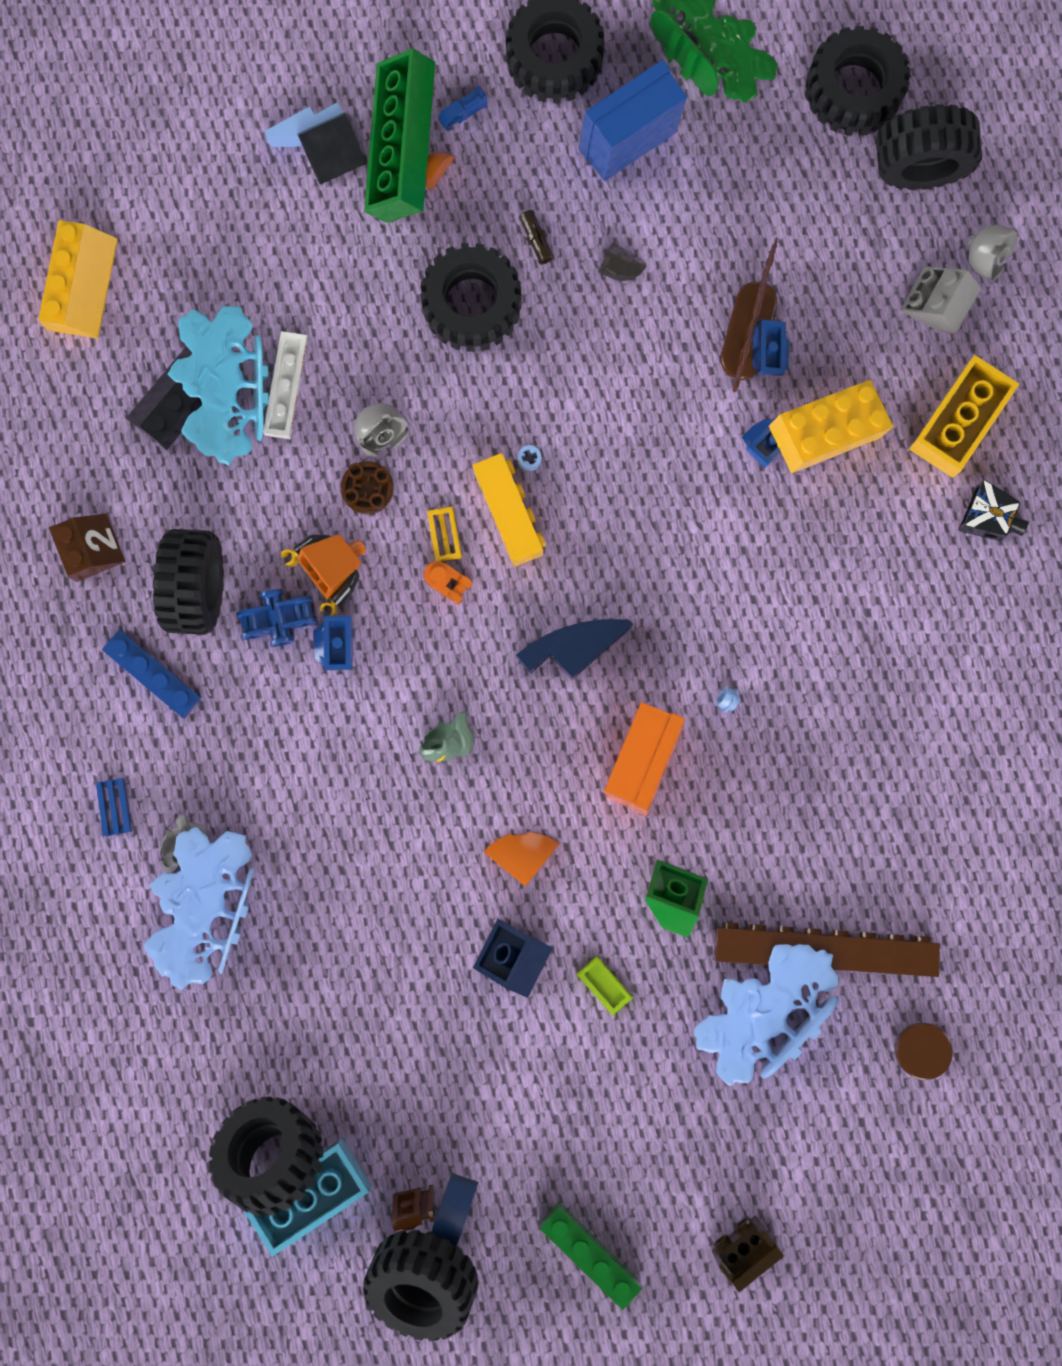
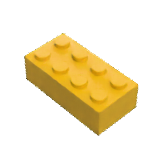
(964, 416)
(830, 426)

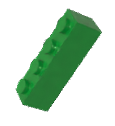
(590, 1255)

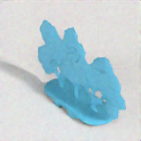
(215, 378)

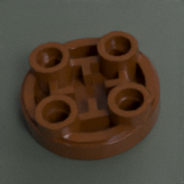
(367, 487)
(923, 1051)

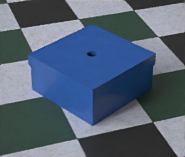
(632, 120)

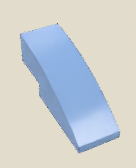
(285, 132)

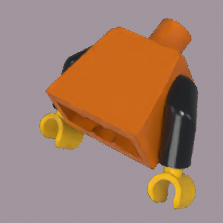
(330, 565)

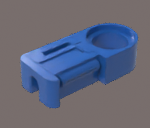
(463, 109)

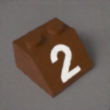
(86, 545)

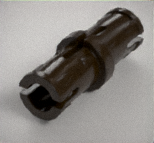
(536, 237)

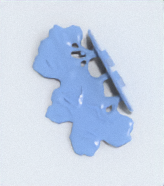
(194, 900)
(761, 1012)

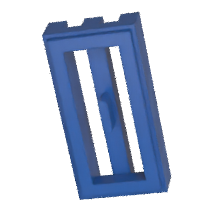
(113, 807)

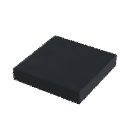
(331, 148)

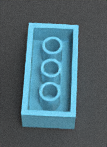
(335, 1188)

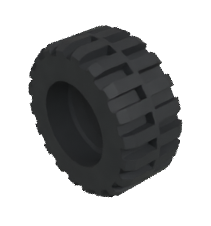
(862, 49)
(549, 78)
(929, 147)
(464, 265)
(188, 581)
(288, 1175)
(421, 1285)

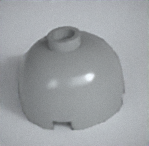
(991, 248)
(378, 426)

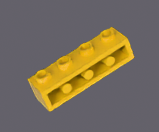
(508, 509)

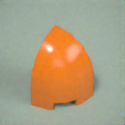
(436, 166)

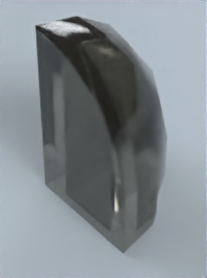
(621, 264)

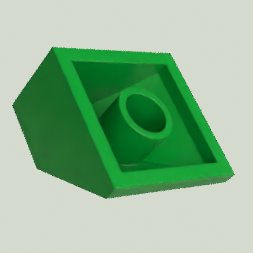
(675, 897)

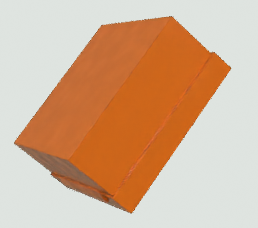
(644, 758)

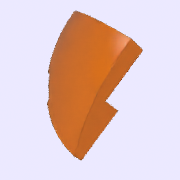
(522, 854)

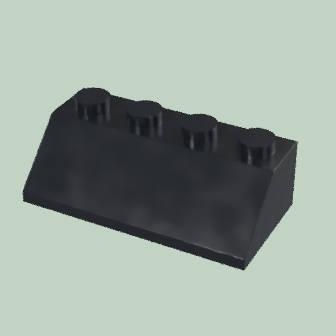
(164, 408)

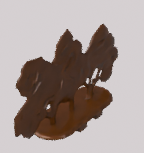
(753, 303)

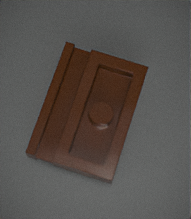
(412, 1207)

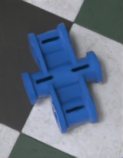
(267, 620)

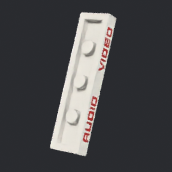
(285, 385)

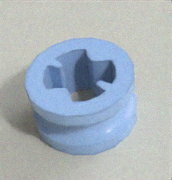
(533, 451)

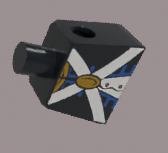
(992, 513)

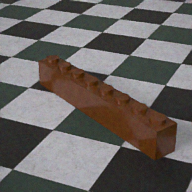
(849, 953)

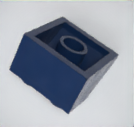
(512, 958)

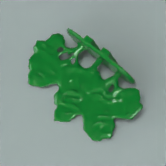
(720, 39)

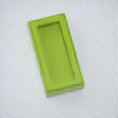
(604, 985)

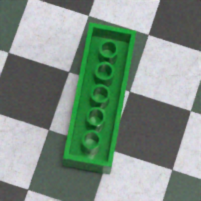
(400, 136)

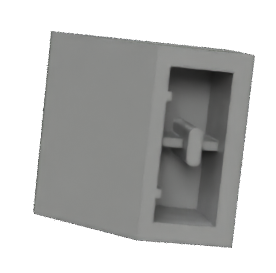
(941, 298)

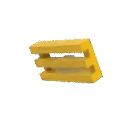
(448, 556)

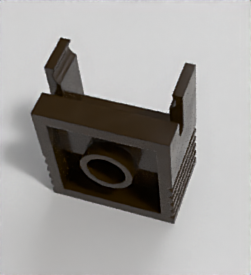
(750, 1261)

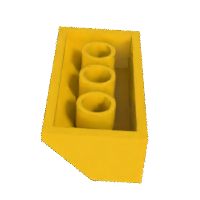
(77, 280)

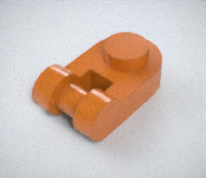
(439, 574)

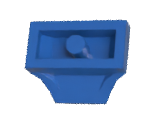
(770, 348)
(761, 442)
(334, 643)

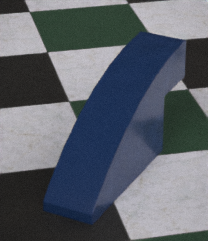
(574, 645)
(454, 1208)

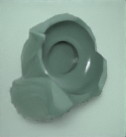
(448, 740)

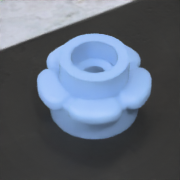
(728, 699)

